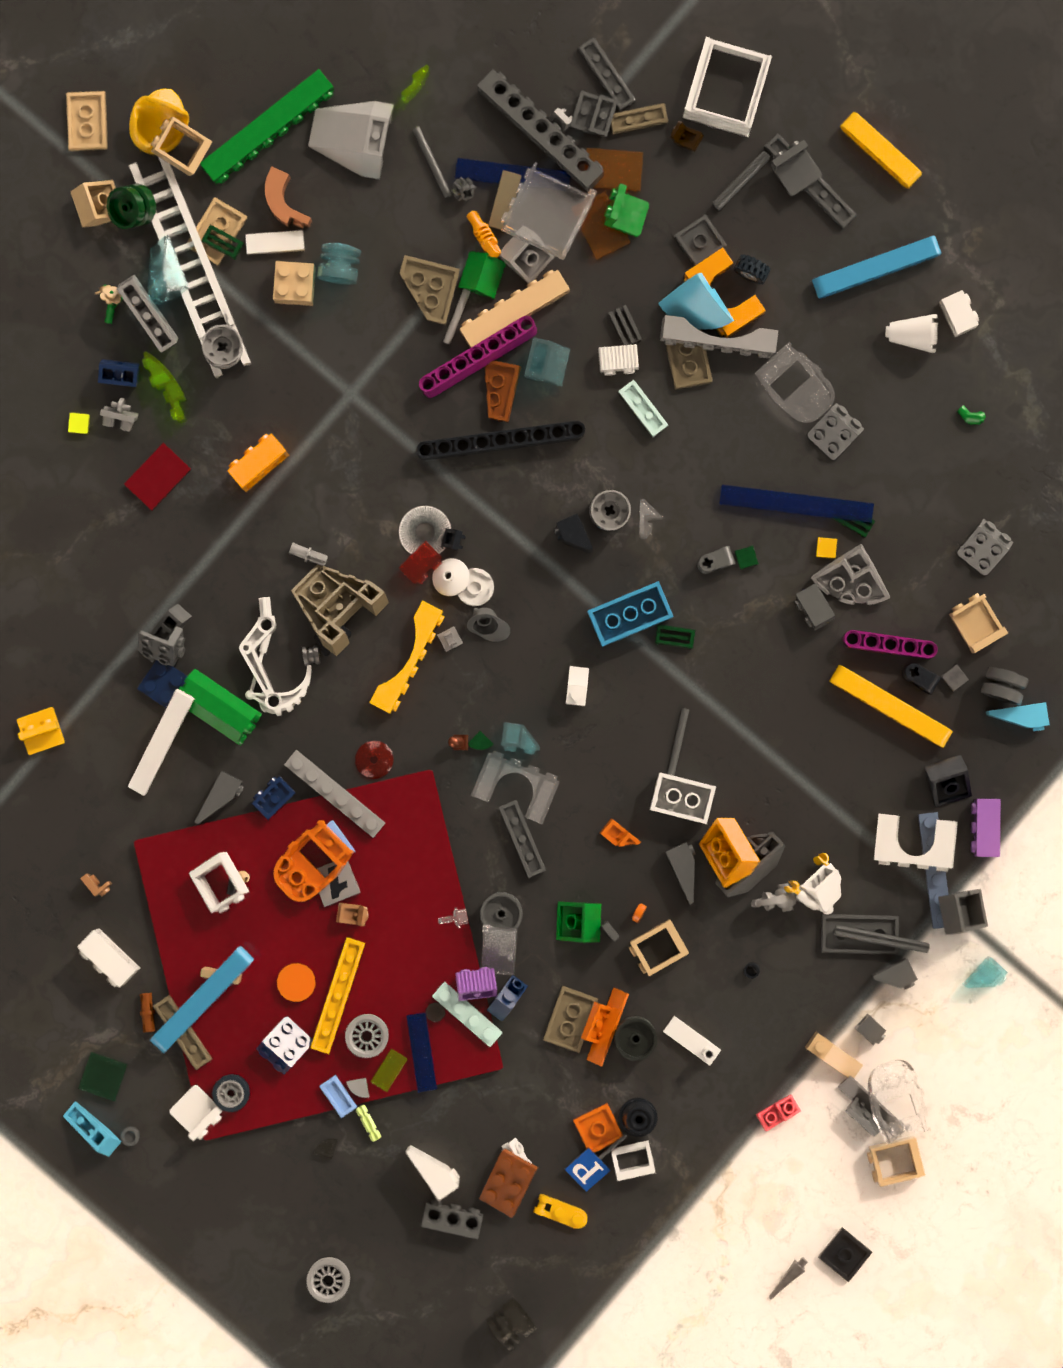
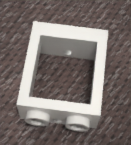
(205, 890)

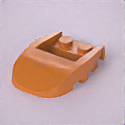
(298, 876)

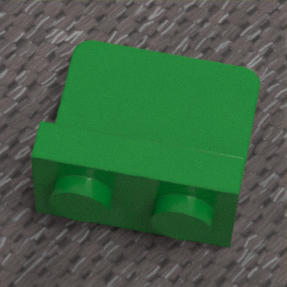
(625, 212)

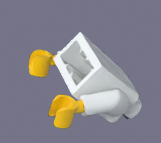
(821, 888)

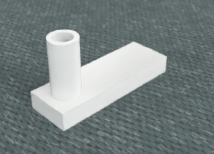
(691, 1040)

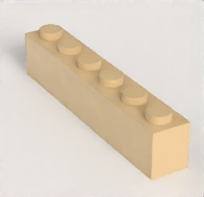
(520, 304)

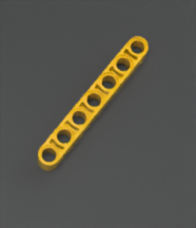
(891, 706)

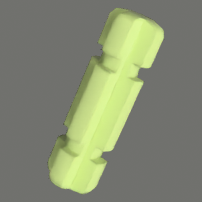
(368, 1123)

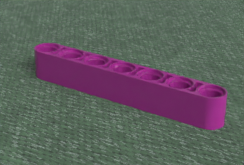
(473, 365)

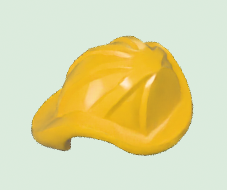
(148, 116)

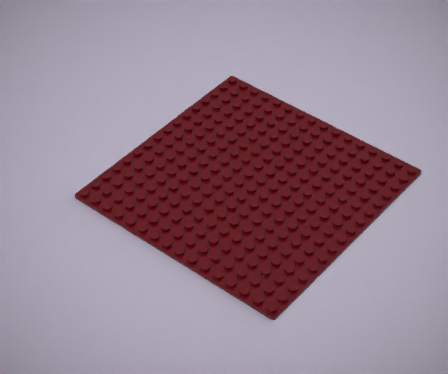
(405, 884)

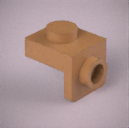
(352, 914)

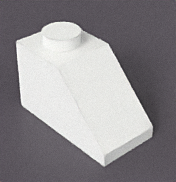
(577, 686)

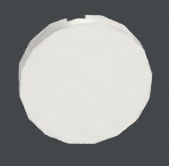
(478, 589)

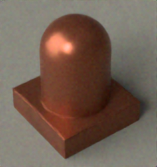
(458, 742)

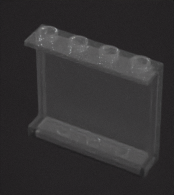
(547, 213)

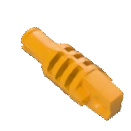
(484, 235)

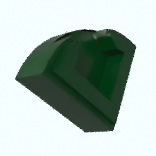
(480, 742)

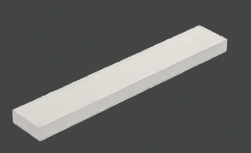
(161, 742)

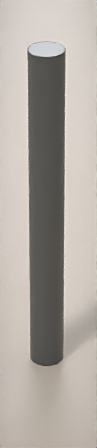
(432, 162)
(678, 742)

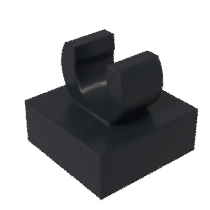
(452, 539)

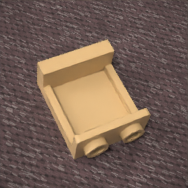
(977, 623)

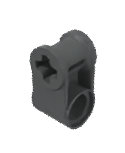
(719, 559)

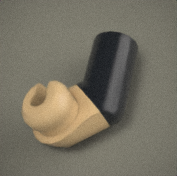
(231, 888)

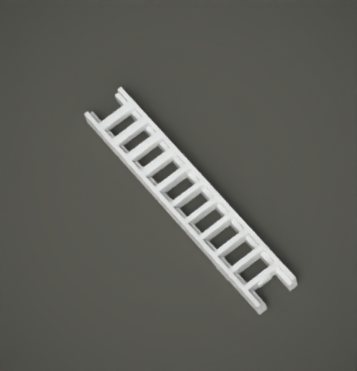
(189, 225)

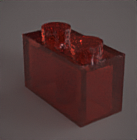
(421, 563)

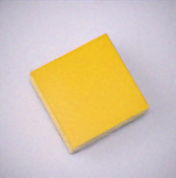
(826, 547)

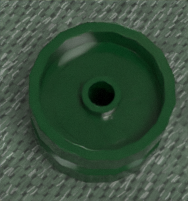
(131, 206)

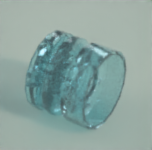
(339, 260)

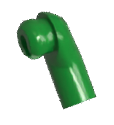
(971, 418)

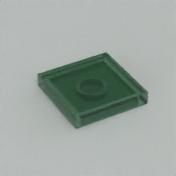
(103, 1076)

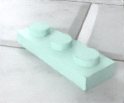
(643, 408)

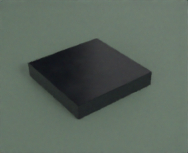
(845, 1254)

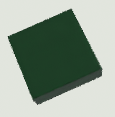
(746, 557)

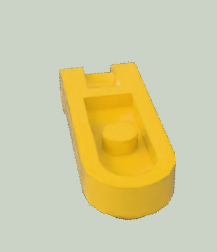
(561, 1212)

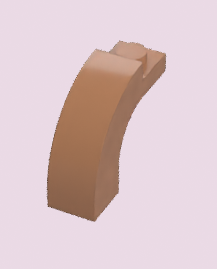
(274, 191)

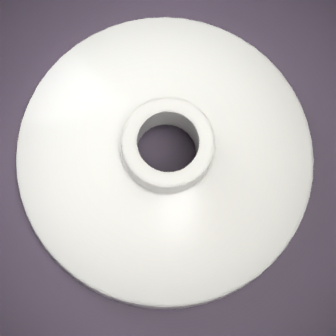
(458, 580)

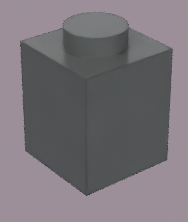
(871, 1029)

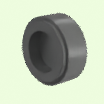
(130, 1136)

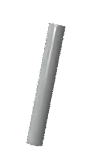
(456, 317)

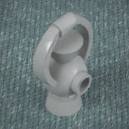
(780, 898)

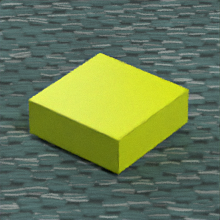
(78, 423)

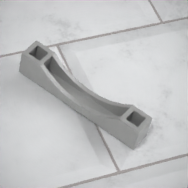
(679, 330)

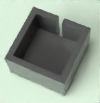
(963, 911)

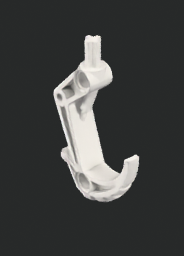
(248, 647)

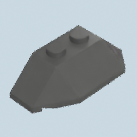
(769, 851)

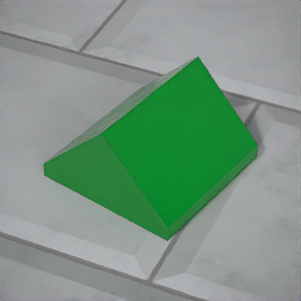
(482, 274)

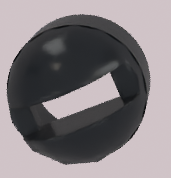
(749, 973)

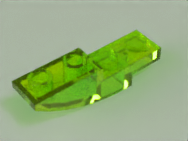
(163, 379)

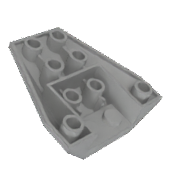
(353, 135)

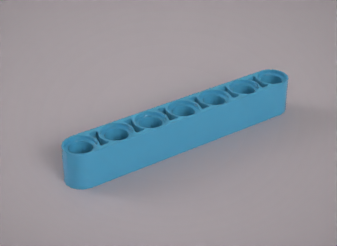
(876, 267)
(201, 999)

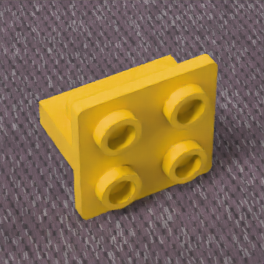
(40, 731)

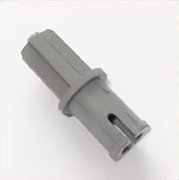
(308, 554)

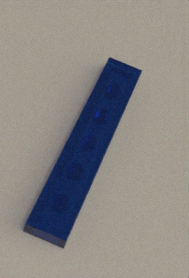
(492, 171)

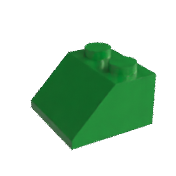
(578, 922)

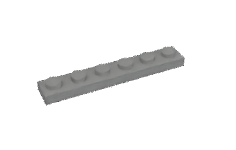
(334, 793)

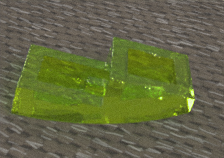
(419, 79)

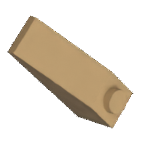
(833, 1055)

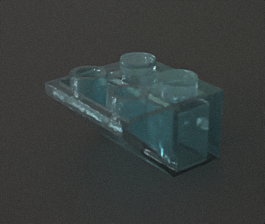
(547, 362)
(516, 737)

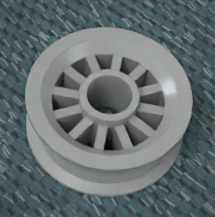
(352, 1027)
(345, 1280)

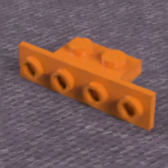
(603, 1024)

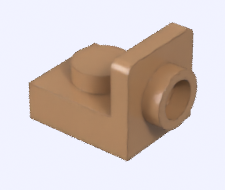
(93, 885)

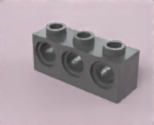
(459, 1227)

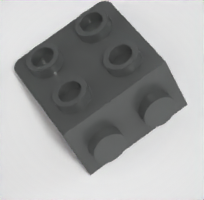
(795, 168)
(835, 431)
(985, 547)
(159, 649)

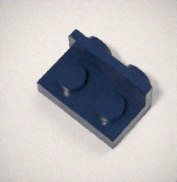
(273, 797)

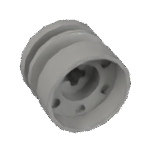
(225, 336)
(620, 506)

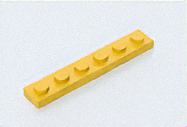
(337, 995)

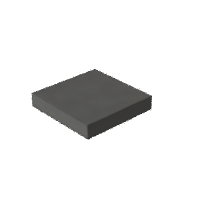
(700, 240)

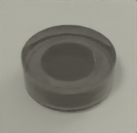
(435, 1012)

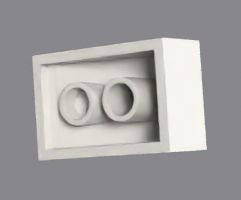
(436, 1174)

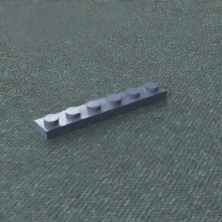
(935, 879)

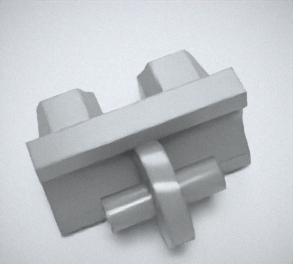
(118, 412)

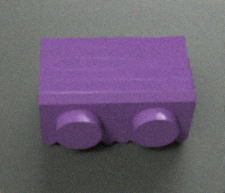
(476, 984)

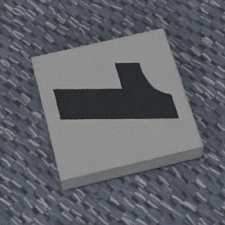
(341, 887)

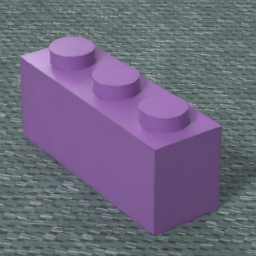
(986, 827)

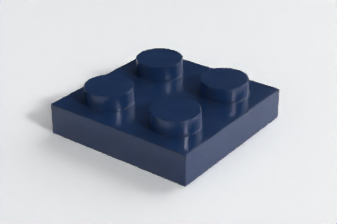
(162, 683)

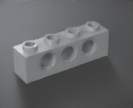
(147, 313)

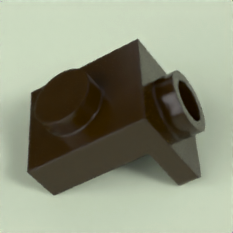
(686, 136)

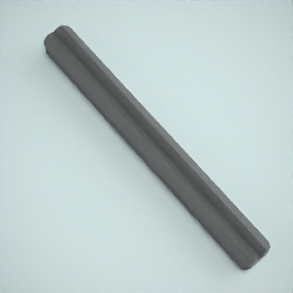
(882, 939)

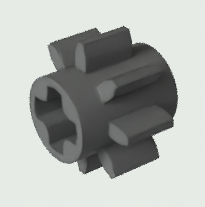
(463, 189)

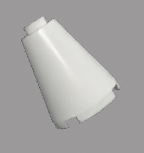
(914, 332)

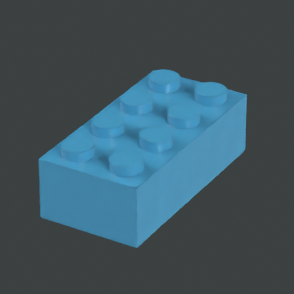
(630, 614)

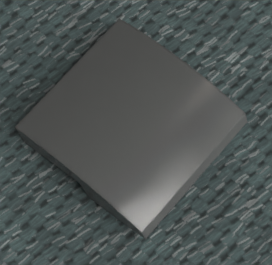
(593, 114)

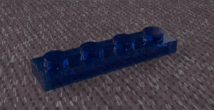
(421, 1052)

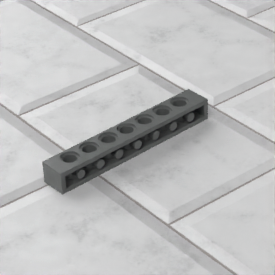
(587, 178)

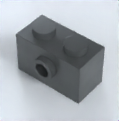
(815, 607)

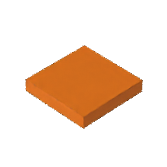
(598, 1128)

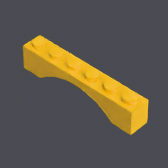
(388, 693)

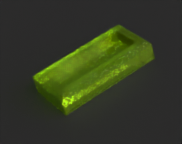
(389, 1070)

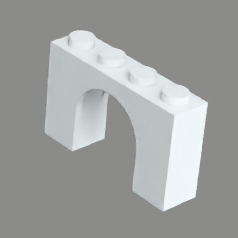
(888, 848)

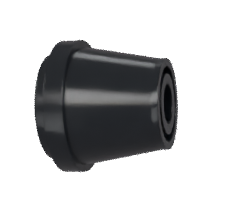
(634, 1108)

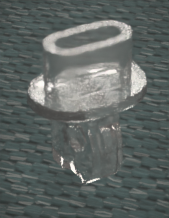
(459, 917)

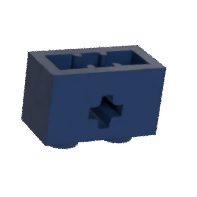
(118, 373)

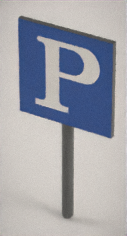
(589, 1168)

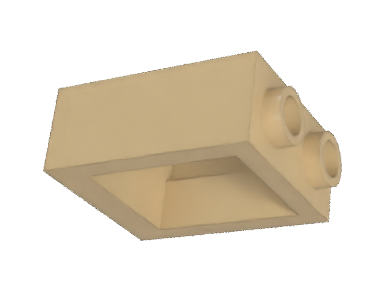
(198, 155)
(676, 939)
(915, 1157)

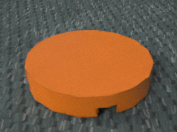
(296, 982)

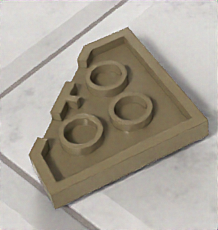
(430, 286)

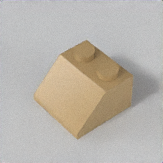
(91, 202)

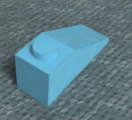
(1026, 716)
(92, 1129)

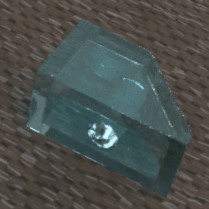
(987, 974)

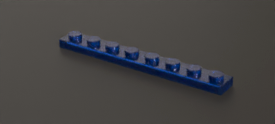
(796, 503)

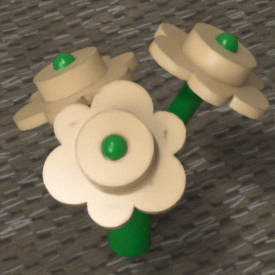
(112, 299)

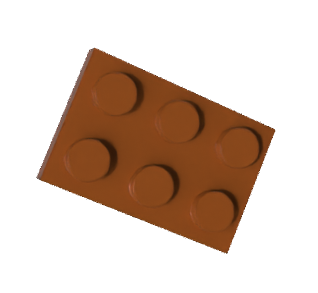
(508, 1183)

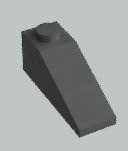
(174, 617)
(222, 793)
(683, 865)

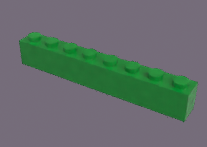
(267, 127)

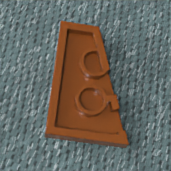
(501, 387)

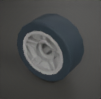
(227, 1083)

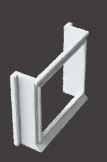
(717, 120)

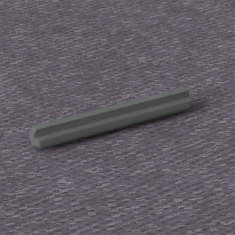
(741, 180)

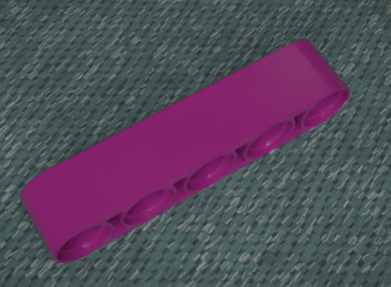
(899, 643)

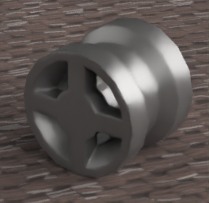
(311, 655)

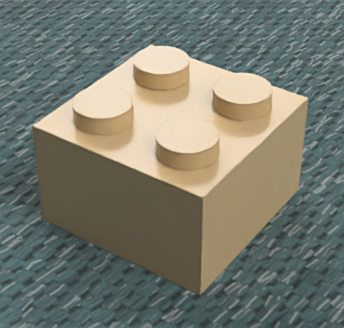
(294, 283)

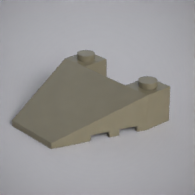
(332, 600)

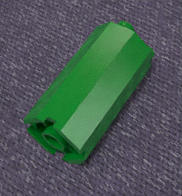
(220, 707)

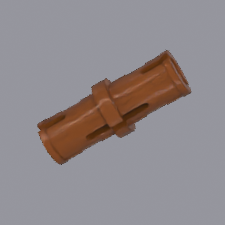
(147, 1012)

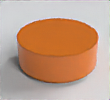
(639, 912)

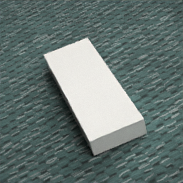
(275, 242)

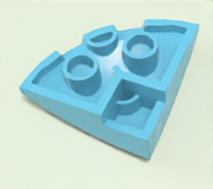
(697, 304)

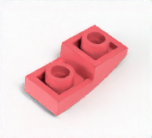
(778, 1112)

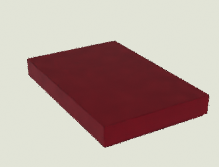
(157, 476)

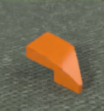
(618, 835)

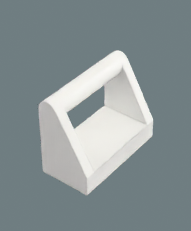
(637, 1170)

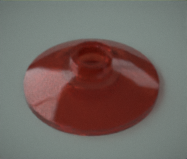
(381, 767)

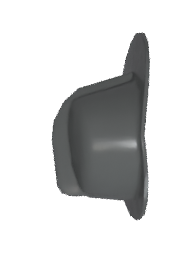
(487, 625)

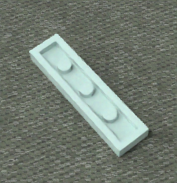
(467, 1014)

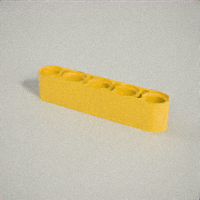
(880, 150)

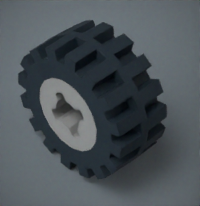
(752, 269)

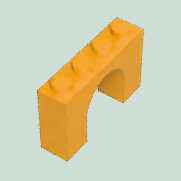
(742, 314)

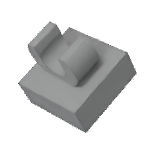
(561, 119)
(450, 639)

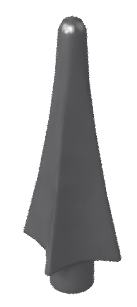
(794, 1271)

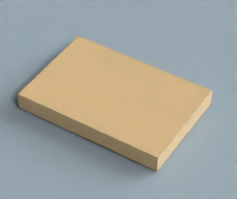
(86, 120)
(223, 218)

